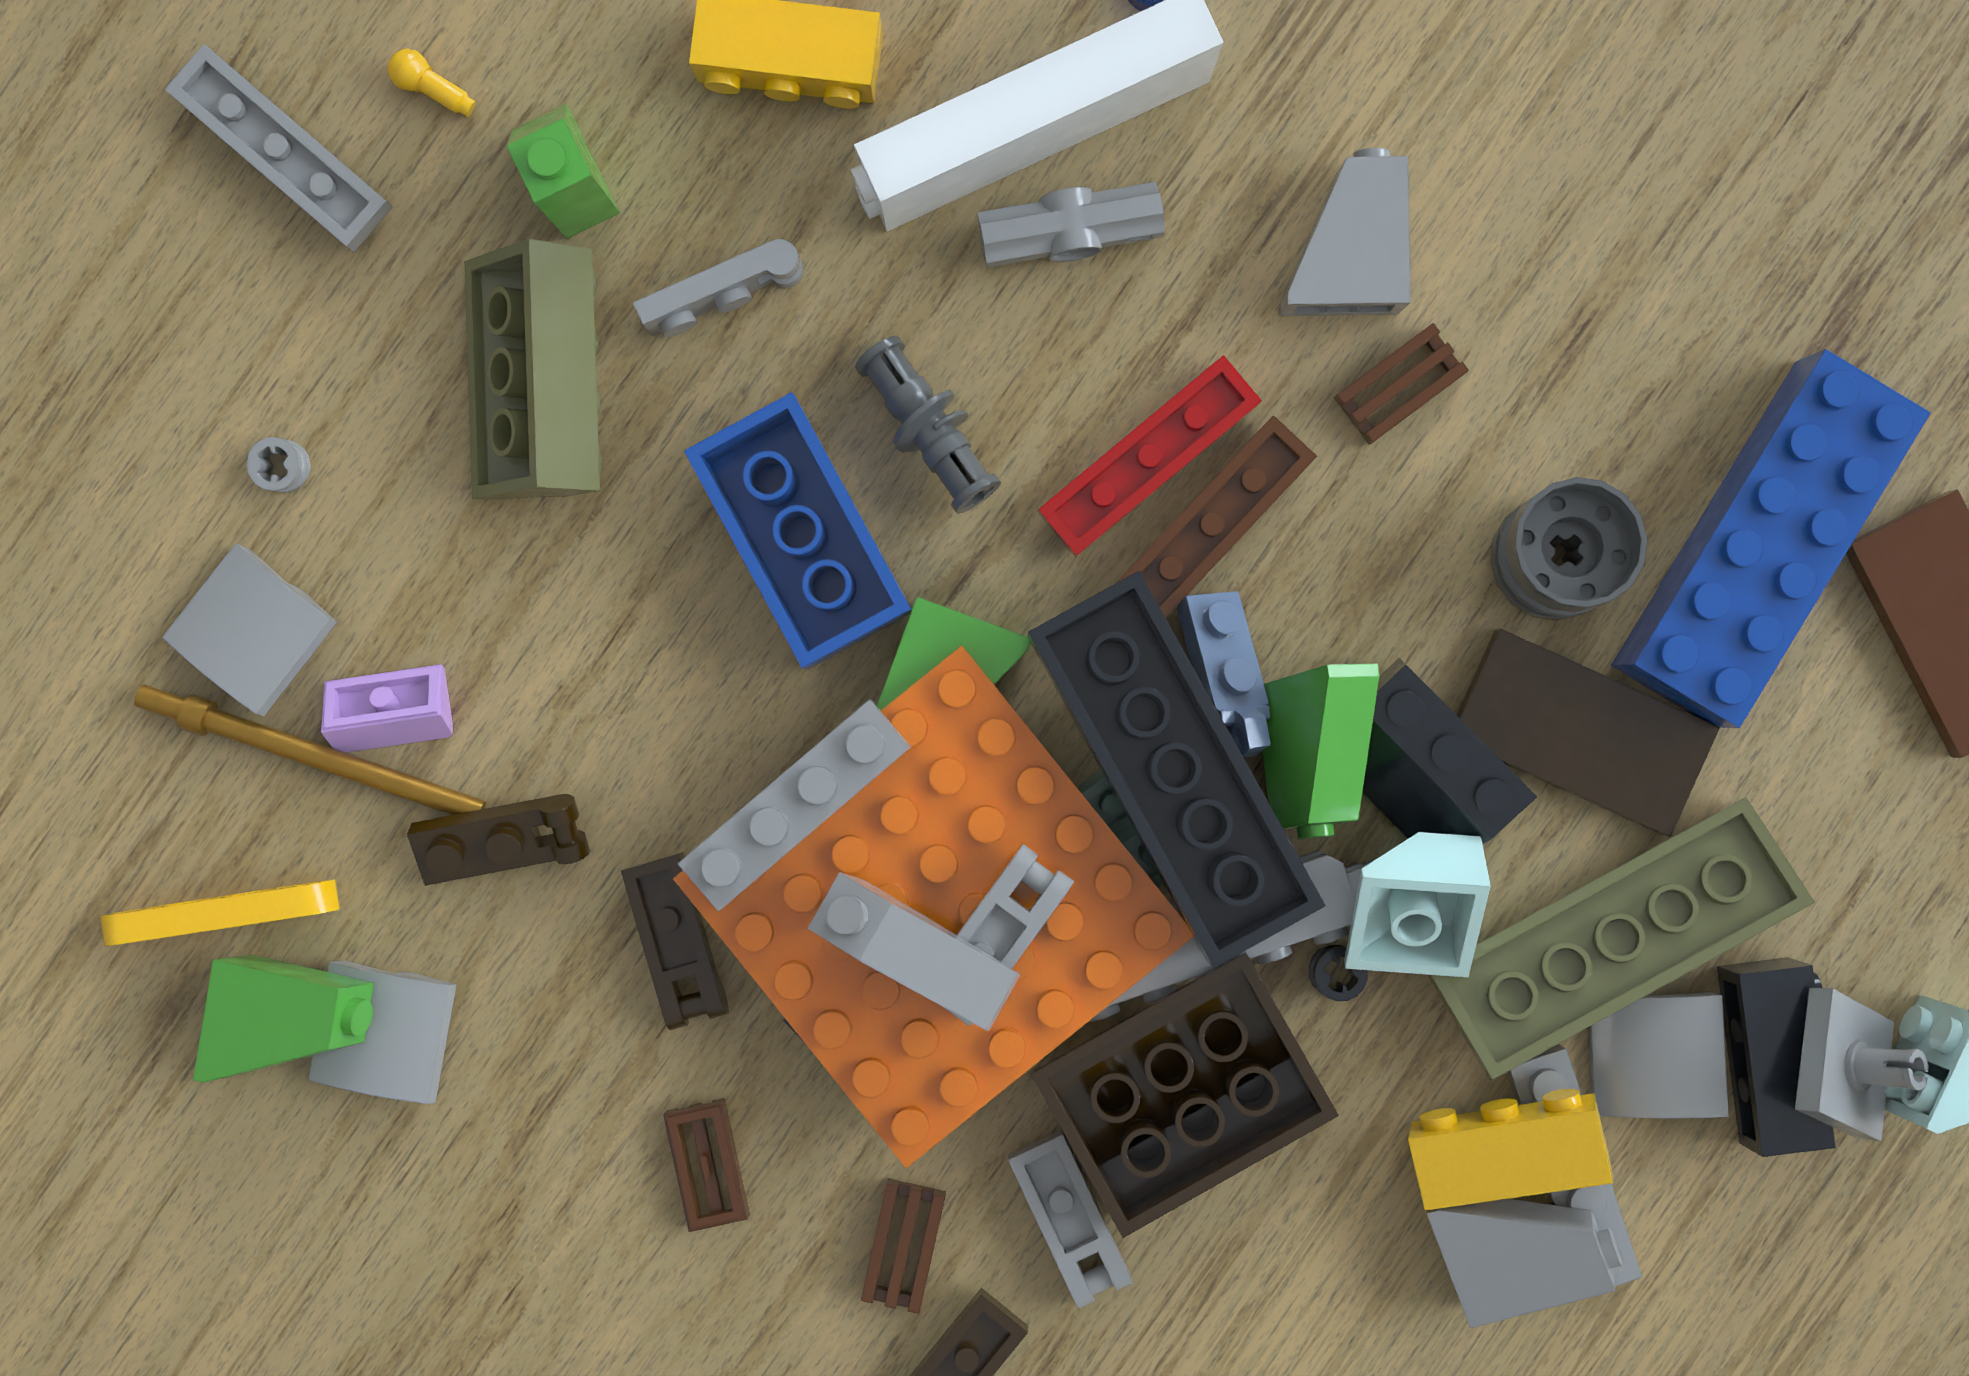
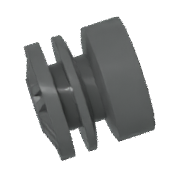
(1601, 540)

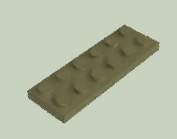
(1622, 938)

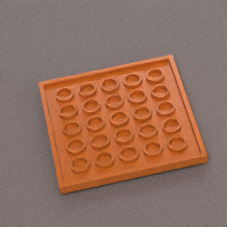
(937, 840)

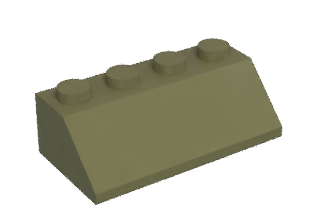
(532, 371)

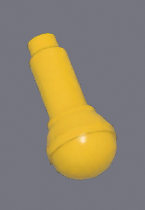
(412, 73)

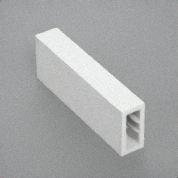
(1036, 111)

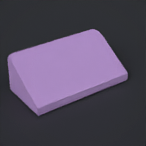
(387, 709)

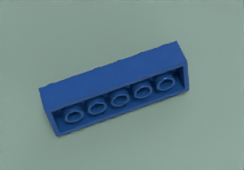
(1770, 539)

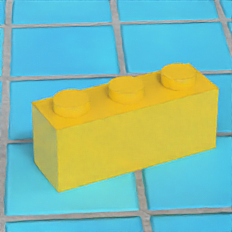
(787, 50)
(1509, 1150)

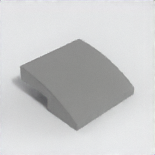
(249, 630)
(402, 1043)
(1661, 1058)

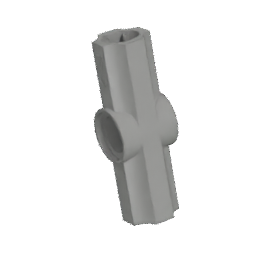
(1071, 224)

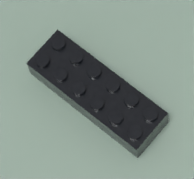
(1175, 769)

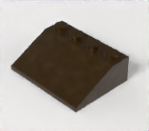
(1184, 1094)

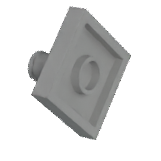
(1850, 1063)

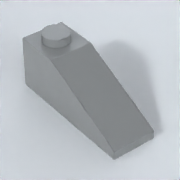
(913, 950)

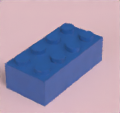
(798, 531)

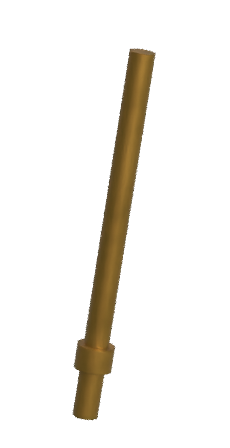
(203, 716)

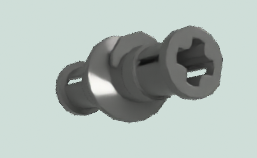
(926, 424)

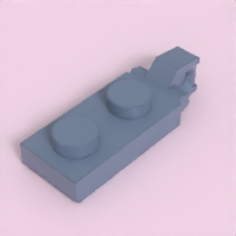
(1227, 665)

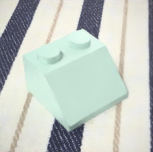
(1420, 907)

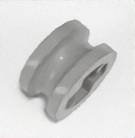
(296, 463)

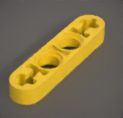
(219, 912)

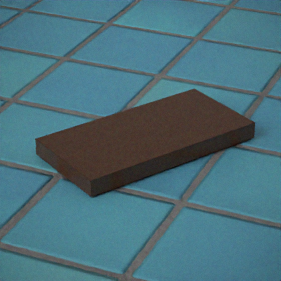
(1920, 590)

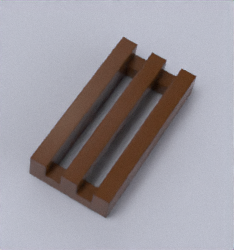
(1440, 354)
(696, 1115)
(892, 1294)

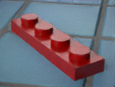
(1149, 456)

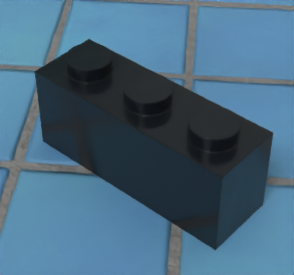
(1764, 1041)

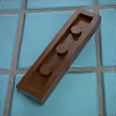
(1222, 513)

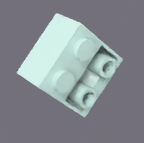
(1944, 1038)

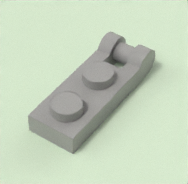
(720, 287)
(1003, 924)
(1069, 1217)

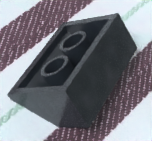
(1432, 768)

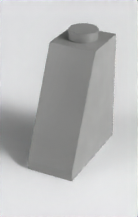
(1358, 243)
(1523, 1257)

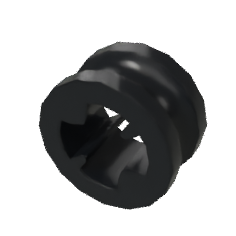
(1321, 979)

